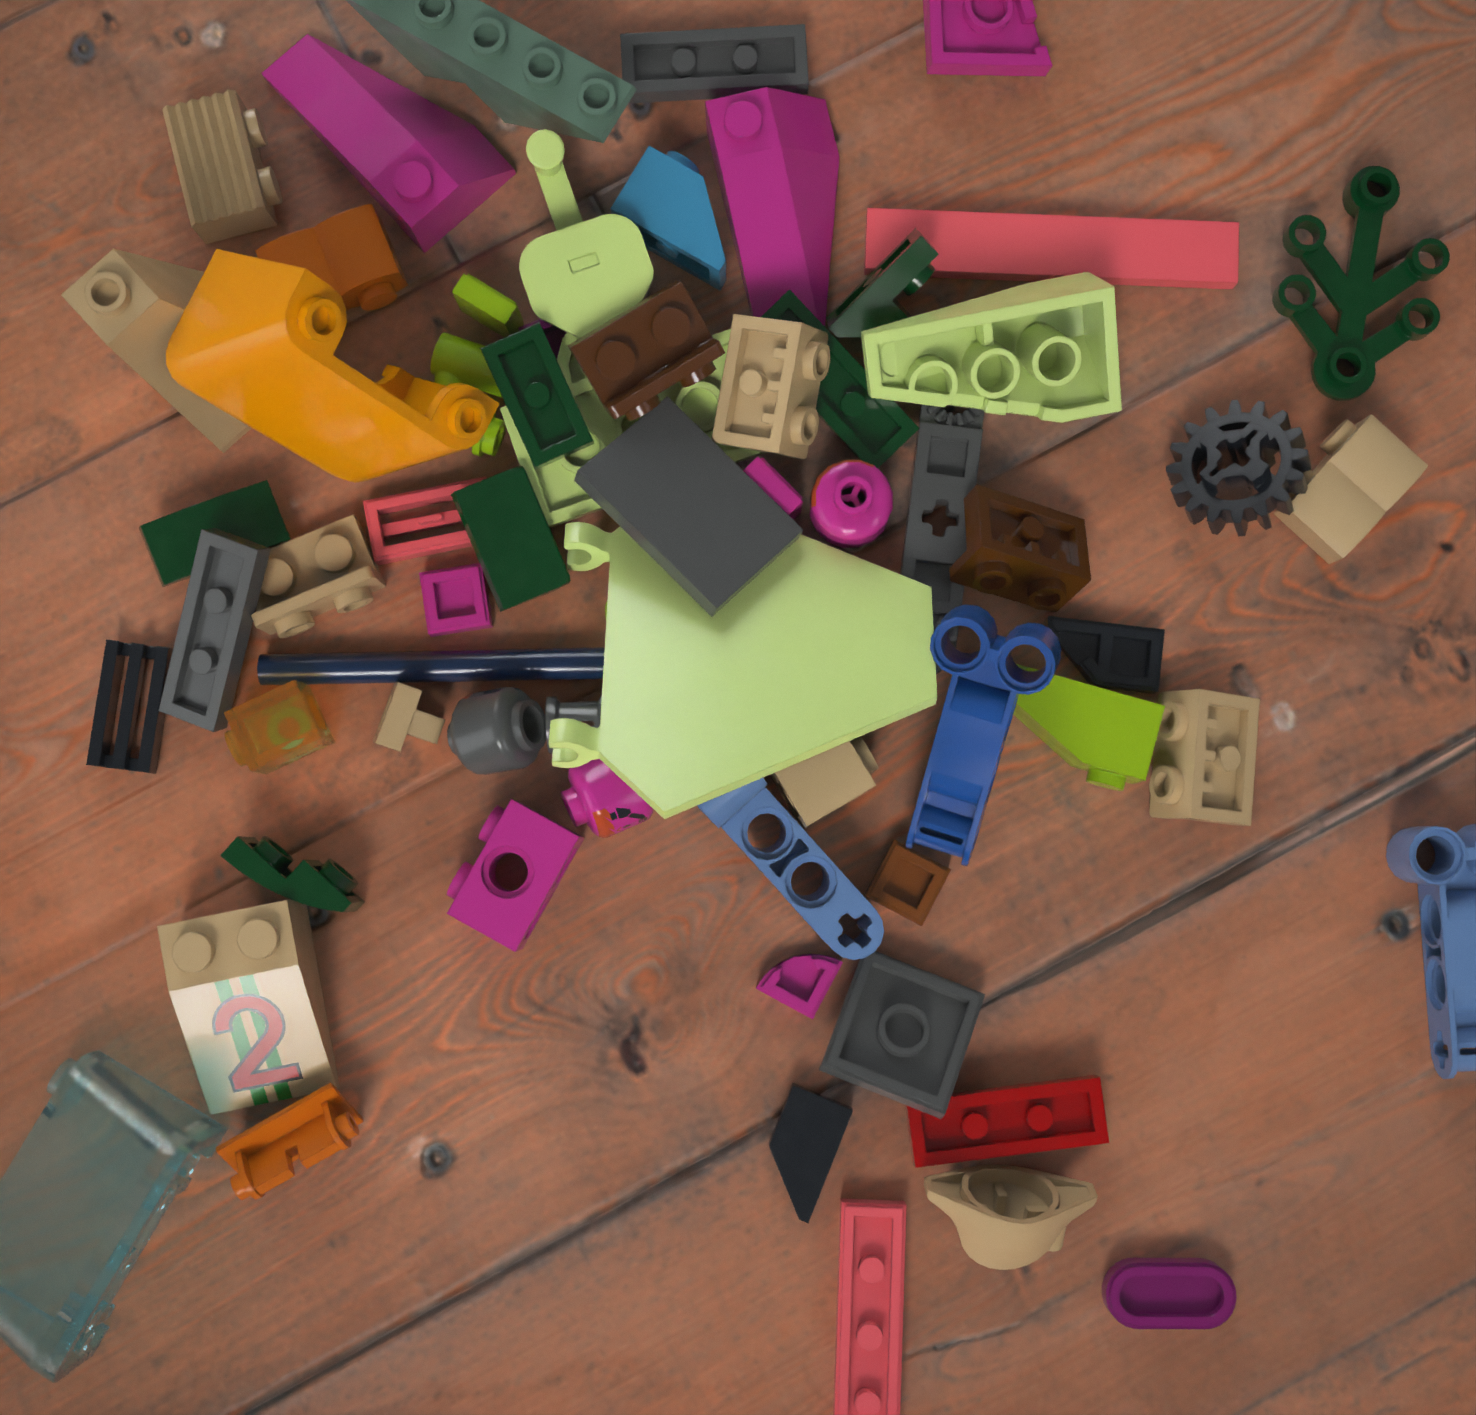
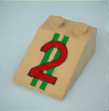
(250, 1004)

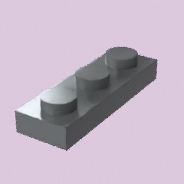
(714, 62)
(214, 629)

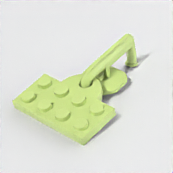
(578, 283)

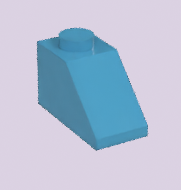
(674, 214)

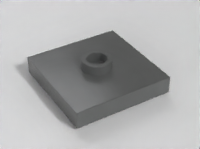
(902, 1033)

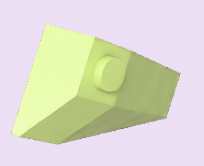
(1016, 351)

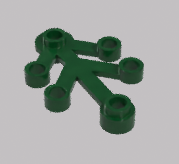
(1354, 292)

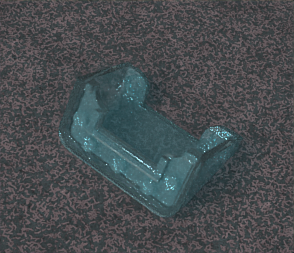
(87, 1203)

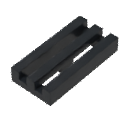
(107, 704)

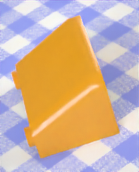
(263, 352)

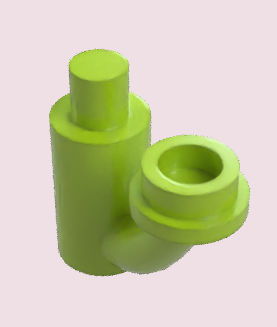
(463, 362)

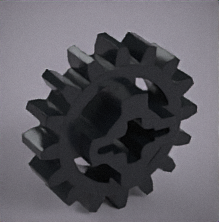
(1238, 475)

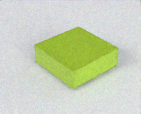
(487, 305)

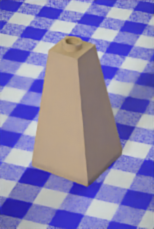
(135, 310)

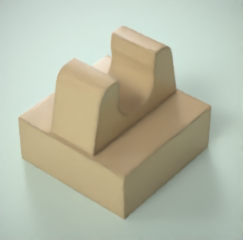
(403, 718)

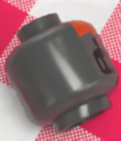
(497, 730)

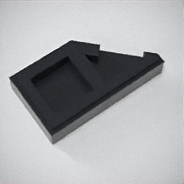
(1112, 653)
(807, 1144)

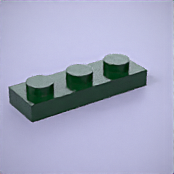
(865, 424)

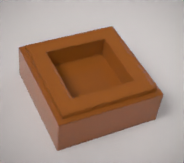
(907, 882)

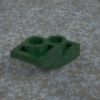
(243, 512)
(311, 882)

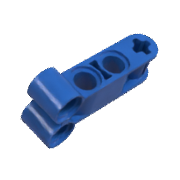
(973, 726)

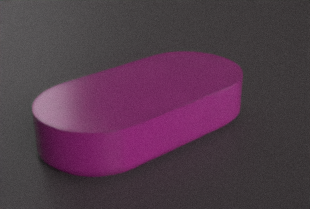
(1168, 1293)

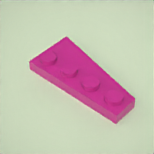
(983, 38)

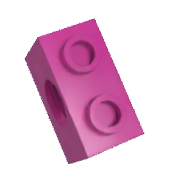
(507, 914)

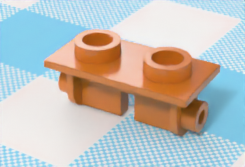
(302, 1131)

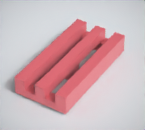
(409, 500)

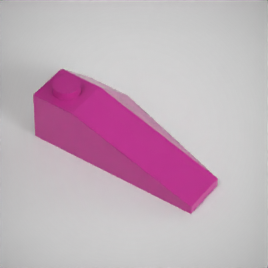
(778, 192)

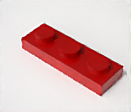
(1010, 1121)

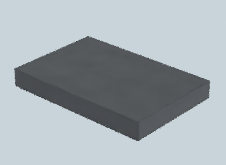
(688, 505)

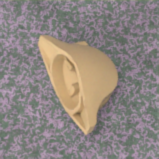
(1008, 1211)

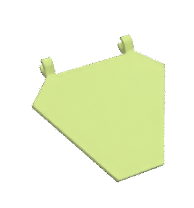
(775, 677)

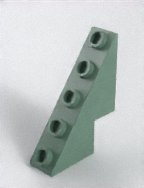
(504, 63)

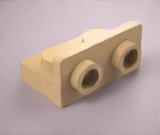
(771, 386)
(316, 575)
(1205, 757)

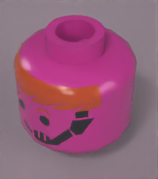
(841, 485)
(603, 800)

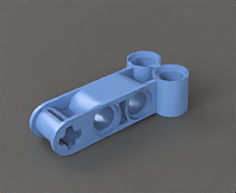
(778, 862)
(1447, 936)

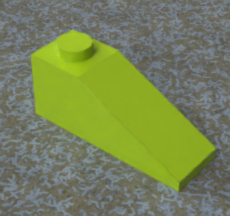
(1094, 729)

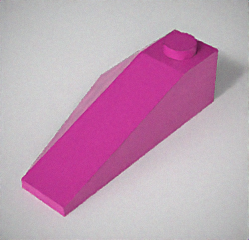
(399, 146)

